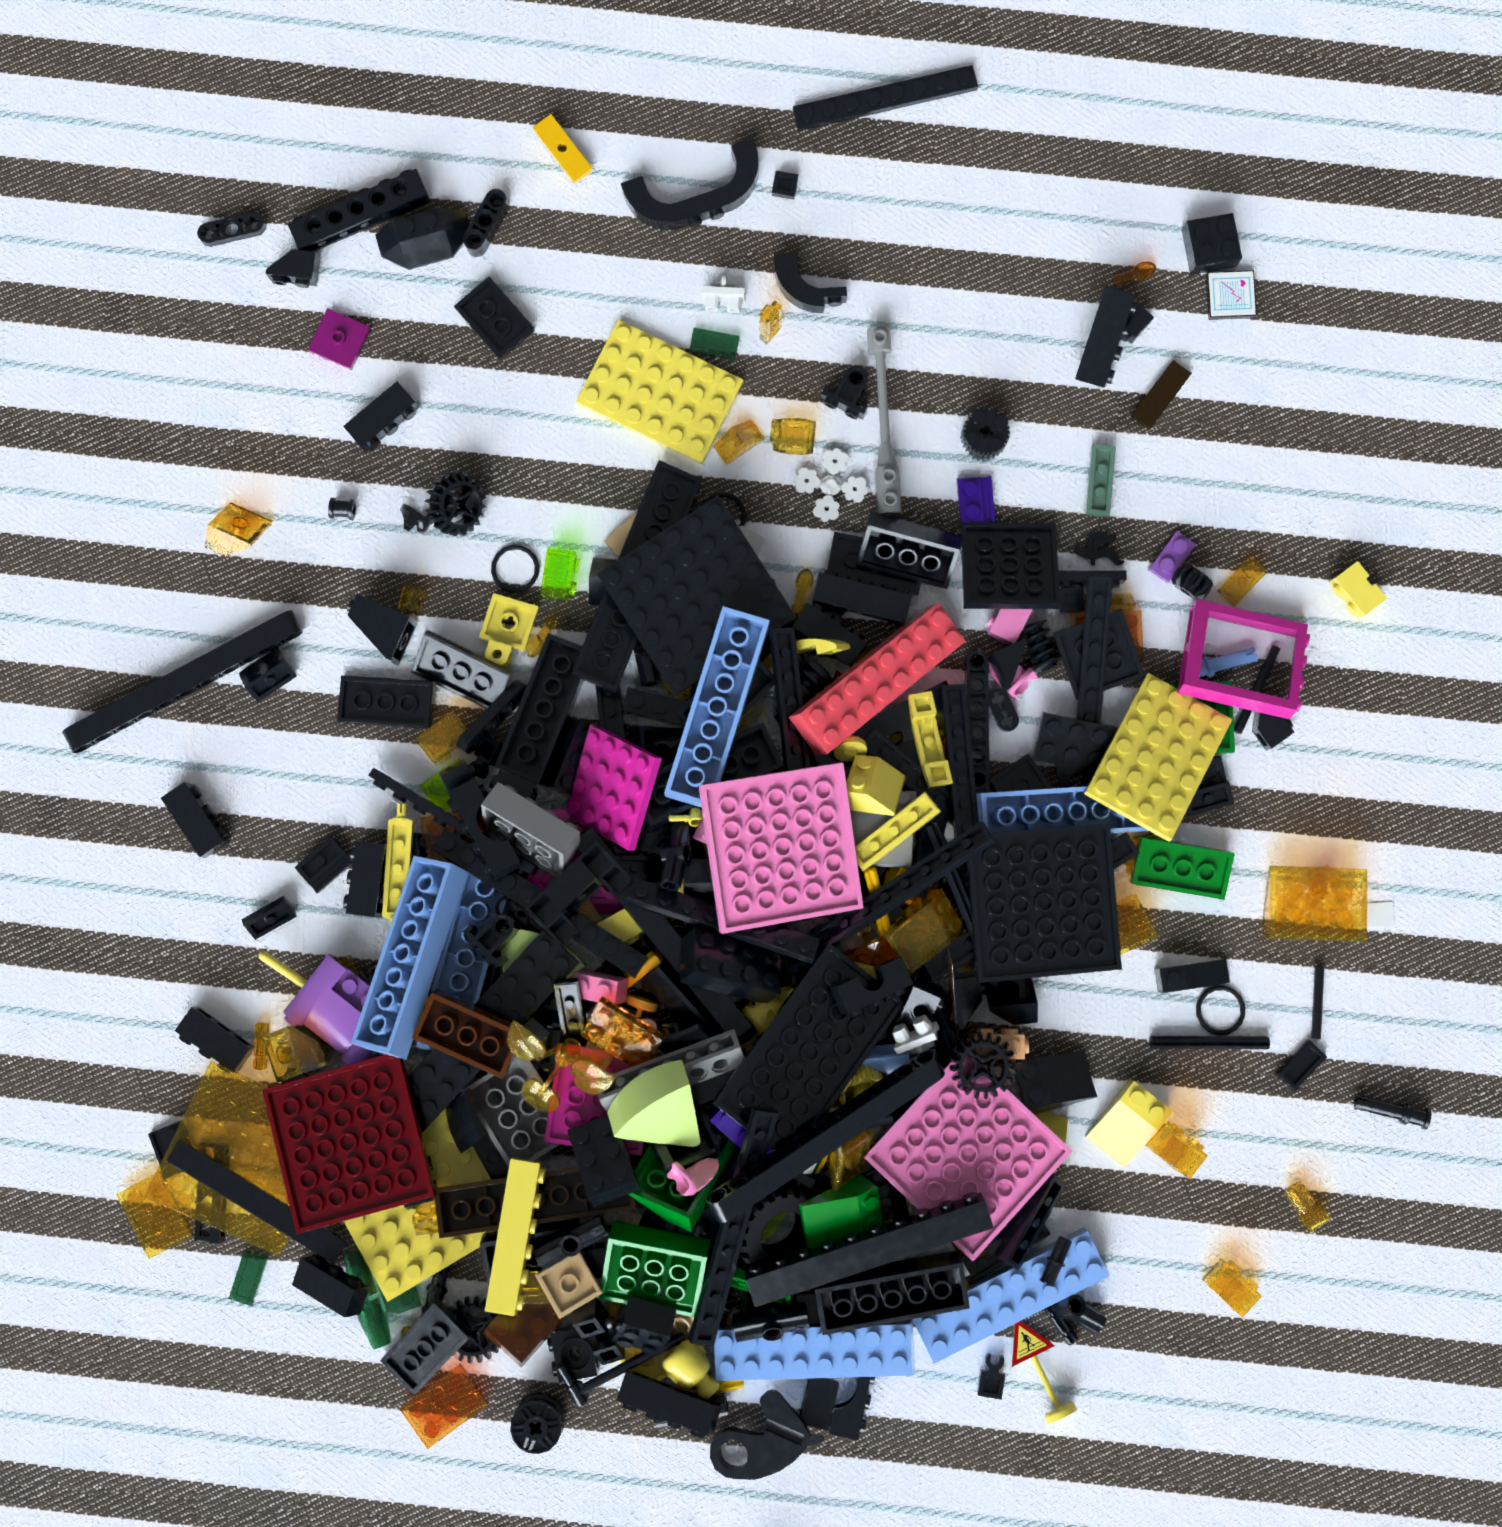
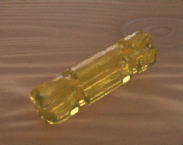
(260, 1052)

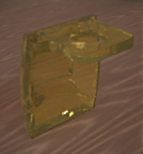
(793, 436)

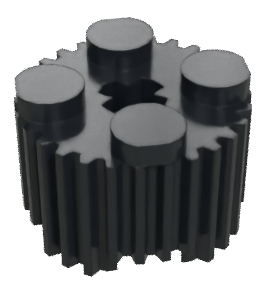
(989, 422)

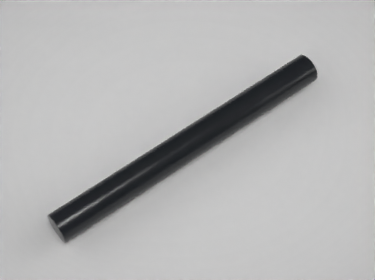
(1258, 686)

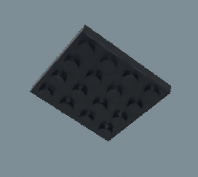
(1009, 566)

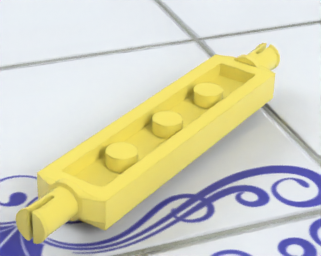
(397, 859)

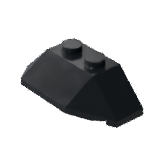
(423, 237)

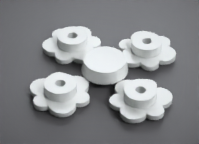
(830, 485)

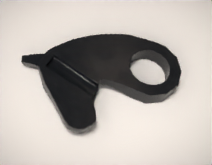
(767, 1452)

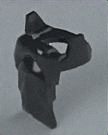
(413, 517)

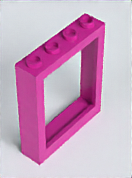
(1194, 687)

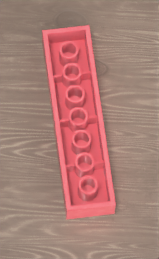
(877, 679)

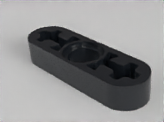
(246, 218)

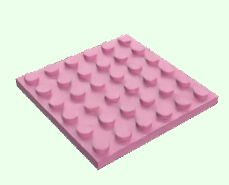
(781, 847)
(968, 1145)

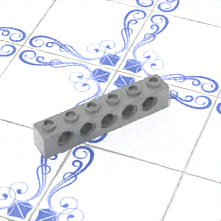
(700, 1060)

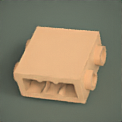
(1015, 1040)

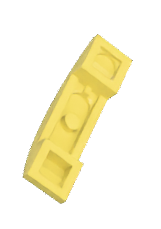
(822, 646)
(927, 740)

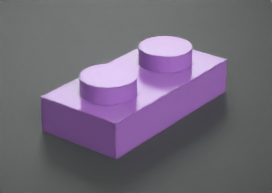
(1172, 557)

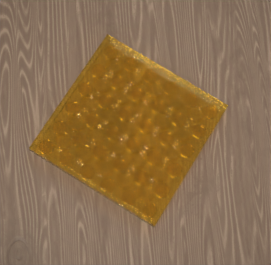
(232, 1127)

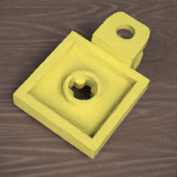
(505, 640)

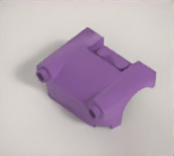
(331, 1008)

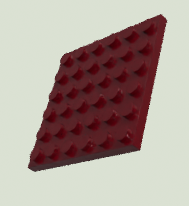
(349, 1142)

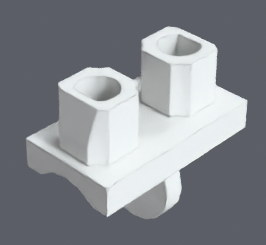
(723, 291)
(916, 1040)

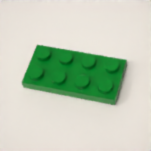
(1182, 867)

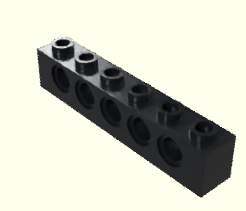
(370, 216)

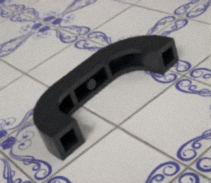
(700, 207)

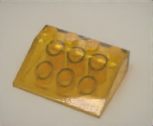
(1315, 904)

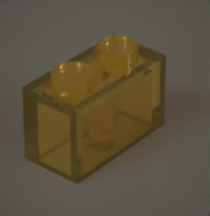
(442, 738)
(1232, 1287)

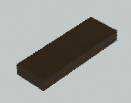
(1161, 395)

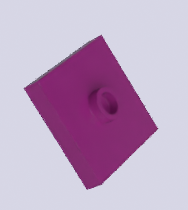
(339, 339)

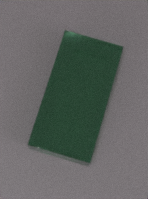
(714, 344)
(248, 1277)

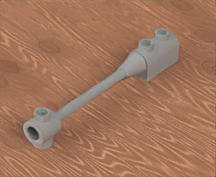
(887, 472)

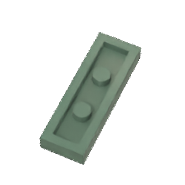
(1100, 480)

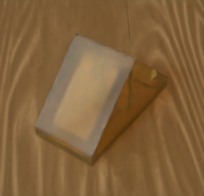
(738, 441)

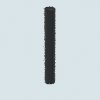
(1317, 1002)

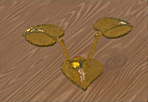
(588, 1075)

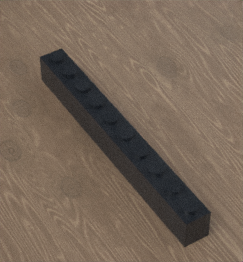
(868, 1249)

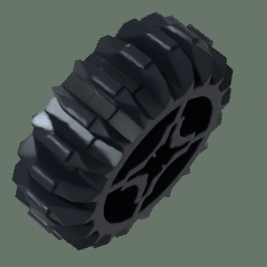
(463, 502)
(974, 1073)
(478, 1339)

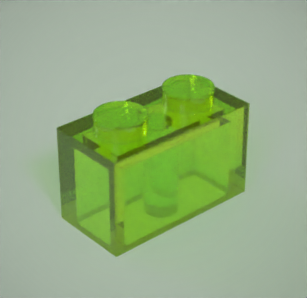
(559, 574)

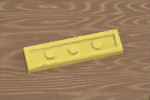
(895, 831)

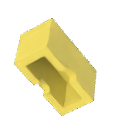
(1357, 591)

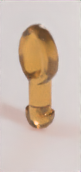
(1140, 272)

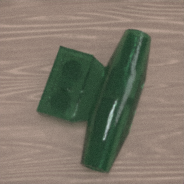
(375, 1308)

